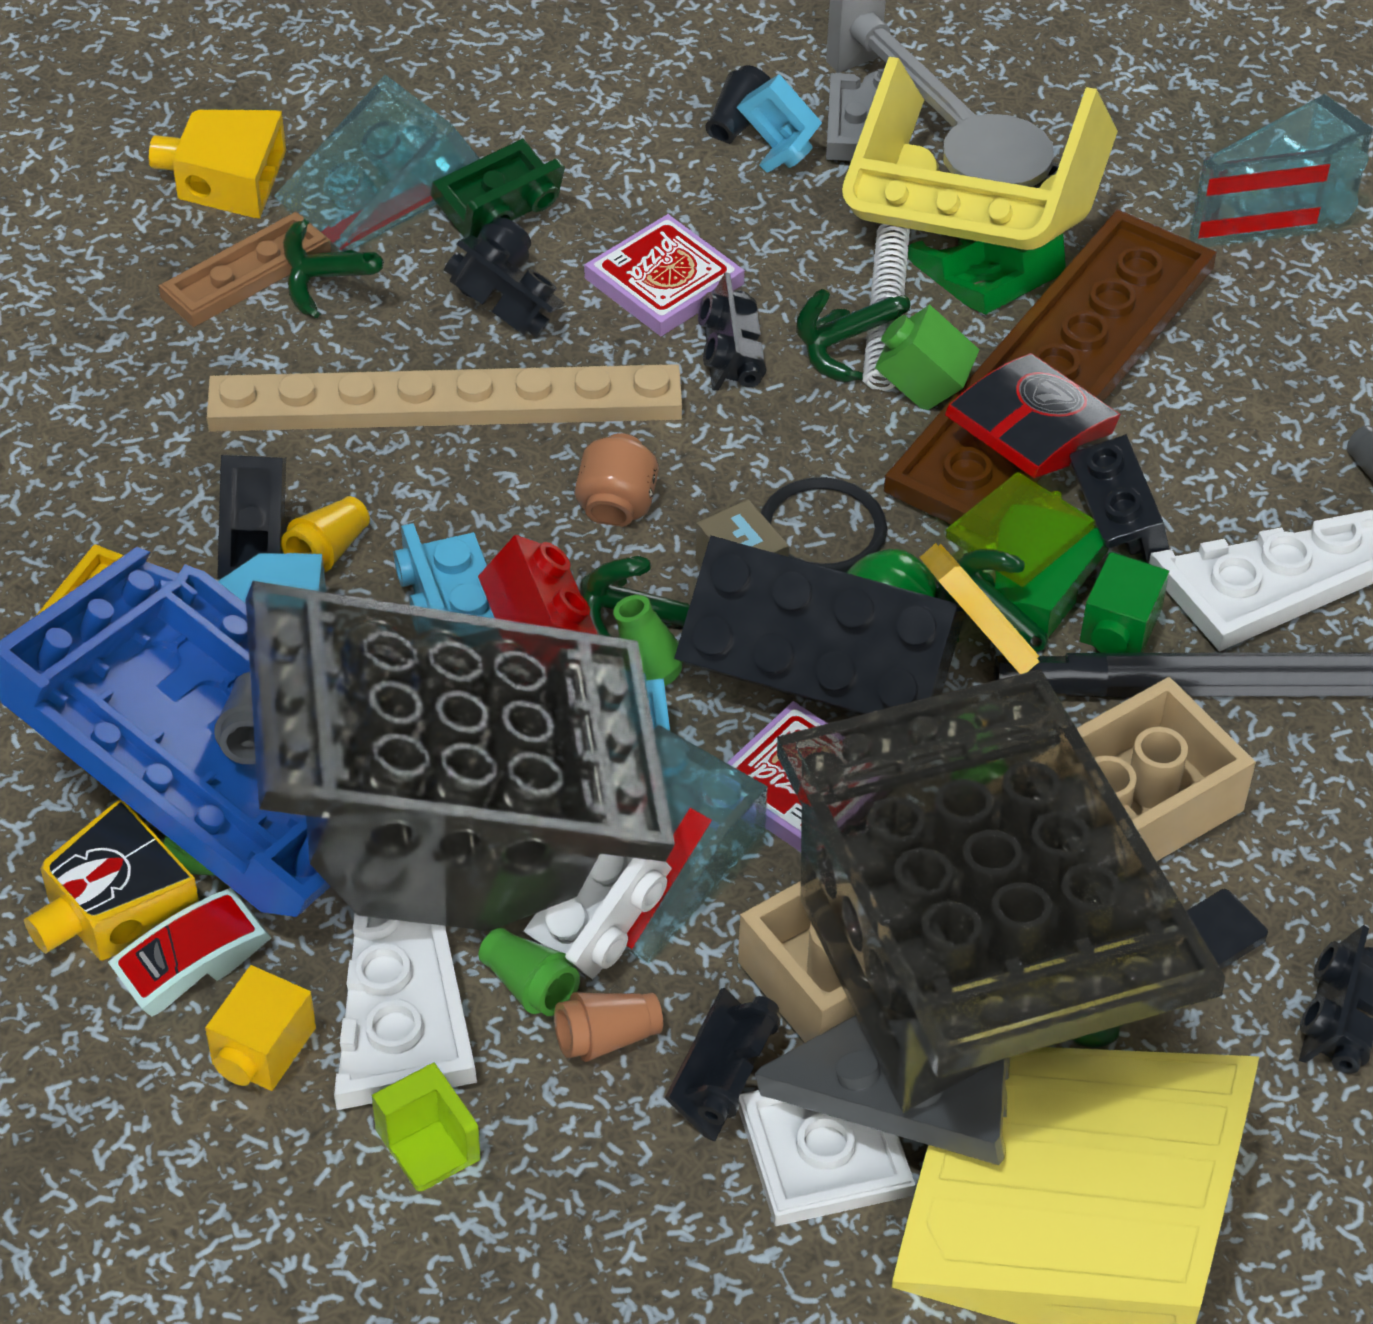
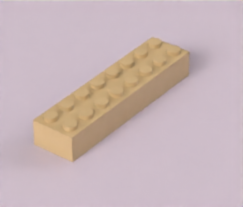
(1162, 760)

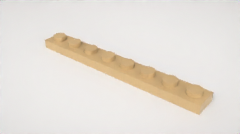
(444, 397)

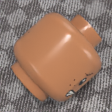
(616, 480)

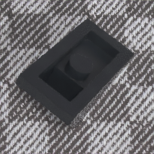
(250, 509)

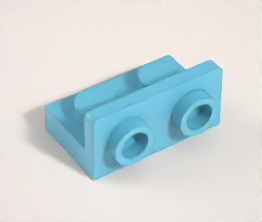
(443, 573)

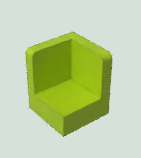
(426, 1127)

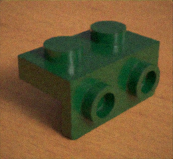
(498, 187)

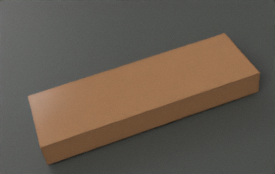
(237, 272)

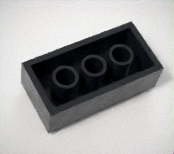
(816, 630)

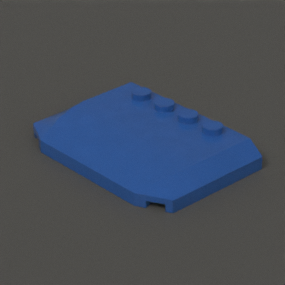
(131, 691)

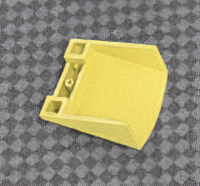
(1100, 1195)

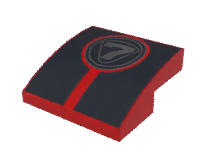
(1032, 415)

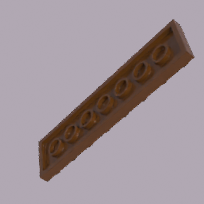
(1084, 326)

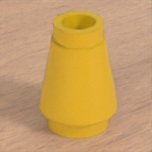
(327, 530)

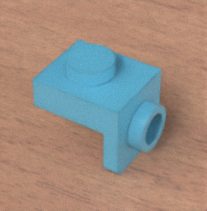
(782, 121)

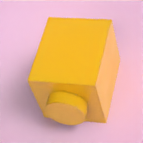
(260, 1029)

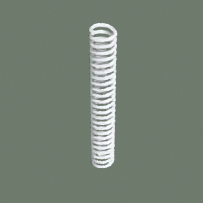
(879, 287)

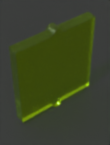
(1024, 523)

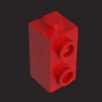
(535, 586)

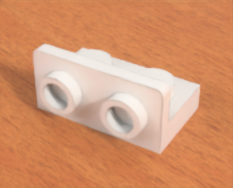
(597, 921)

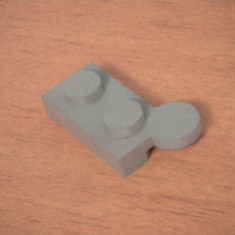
(848, 112)

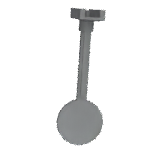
(977, 145)

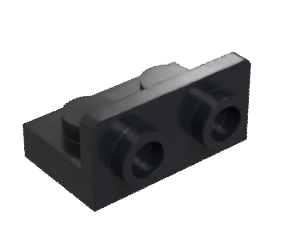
(1120, 497)

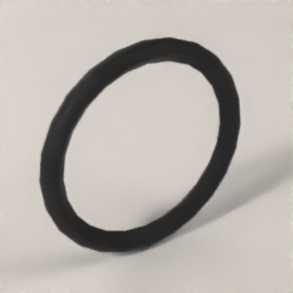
(838, 485)

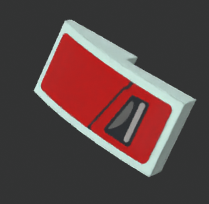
(178, 952)

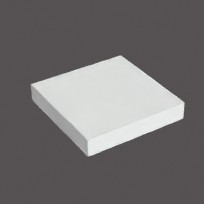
(820, 1162)

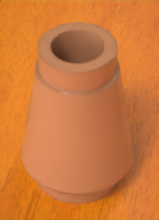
(605, 1022)

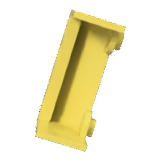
(906, 189)

